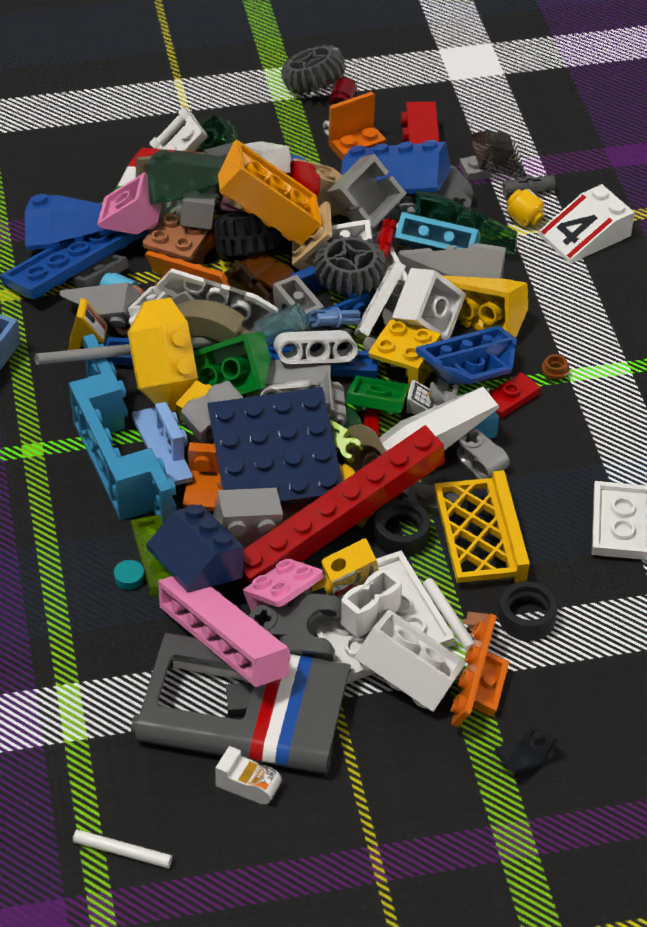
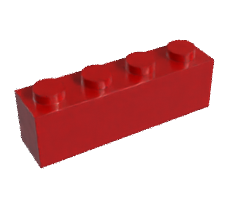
(419, 122)

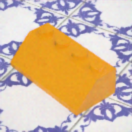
(269, 193)

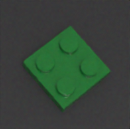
(377, 394)

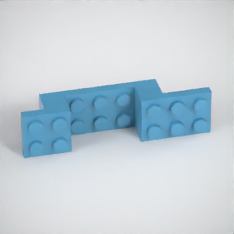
(132, 481)

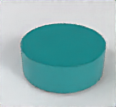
(129, 574)

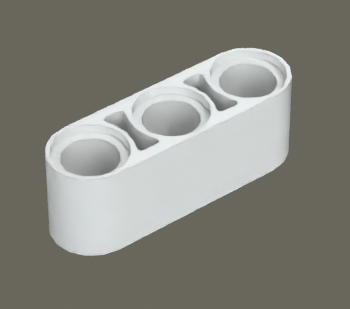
(304, 340)

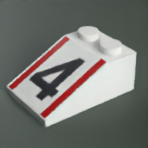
(588, 224)

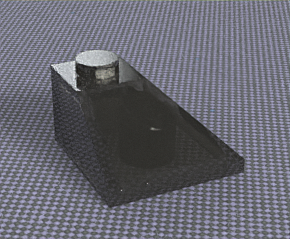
(497, 153)

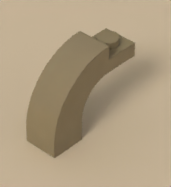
(212, 319)

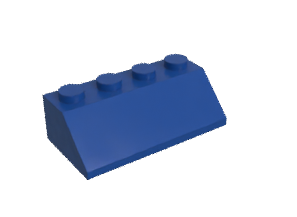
(412, 165)

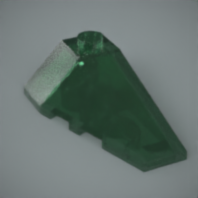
(181, 172)
(447, 210)

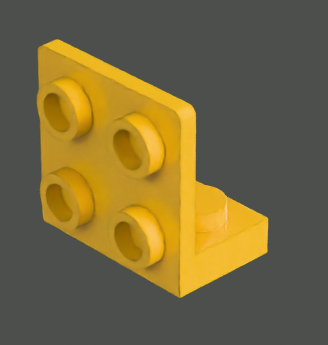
(398, 347)

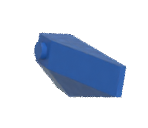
(58, 219)

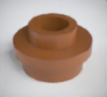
(555, 367)

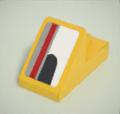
(87, 323)

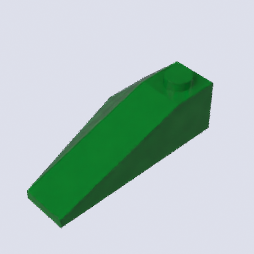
(239, 360)

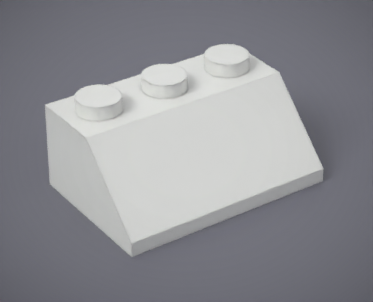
(409, 660)

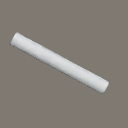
(448, 613)
(122, 849)

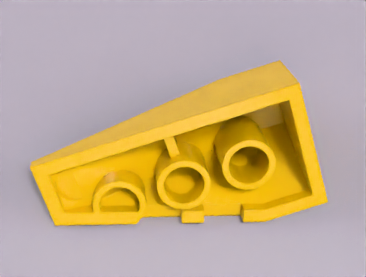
(492, 302)

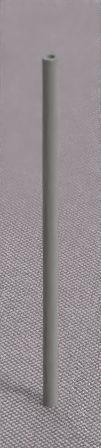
(104, 352)

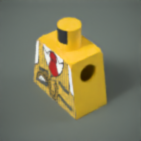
(346, 569)

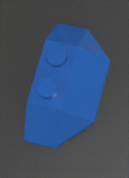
(471, 356)

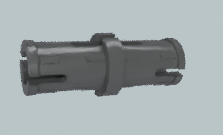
(535, 184)

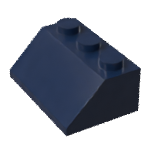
(197, 549)

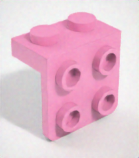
(282, 584)

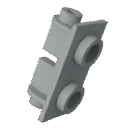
(334, 399)

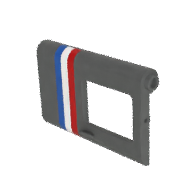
(285, 720)

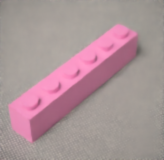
(226, 631)

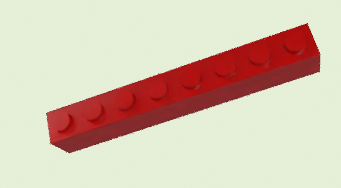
(345, 504)

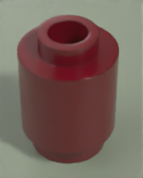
(342, 90)

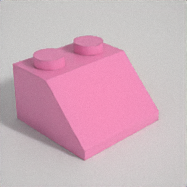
(130, 208)

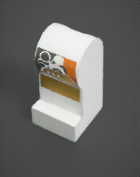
(246, 777)

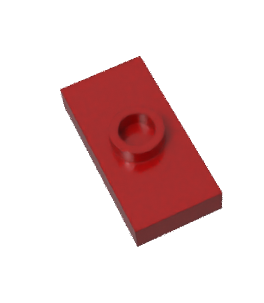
(514, 394)

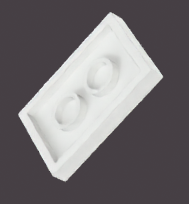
(619, 520)

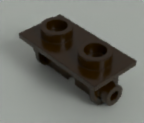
(241, 278)

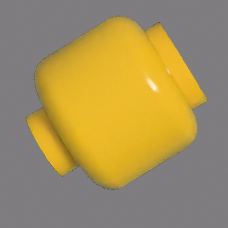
(525, 208)

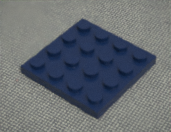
(276, 444)

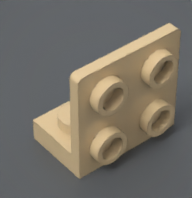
(304, 254)

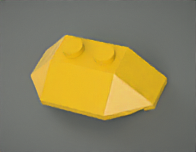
(162, 352)

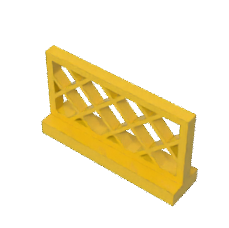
(504, 518)

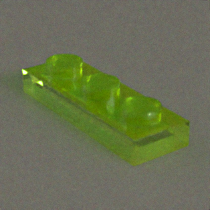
(143, 531)

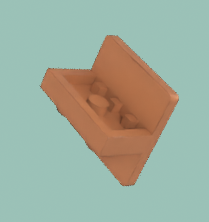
(177, 240)

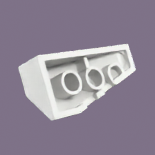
(246, 303)
(447, 421)

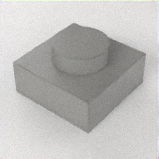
(471, 170)

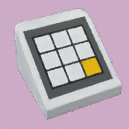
(418, 398)

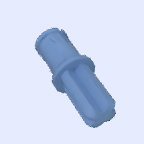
(334, 317)

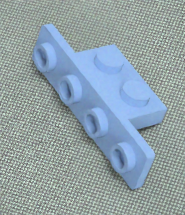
(162, 433)

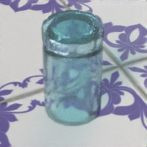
(286, 320)

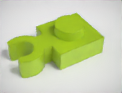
(342, 442)

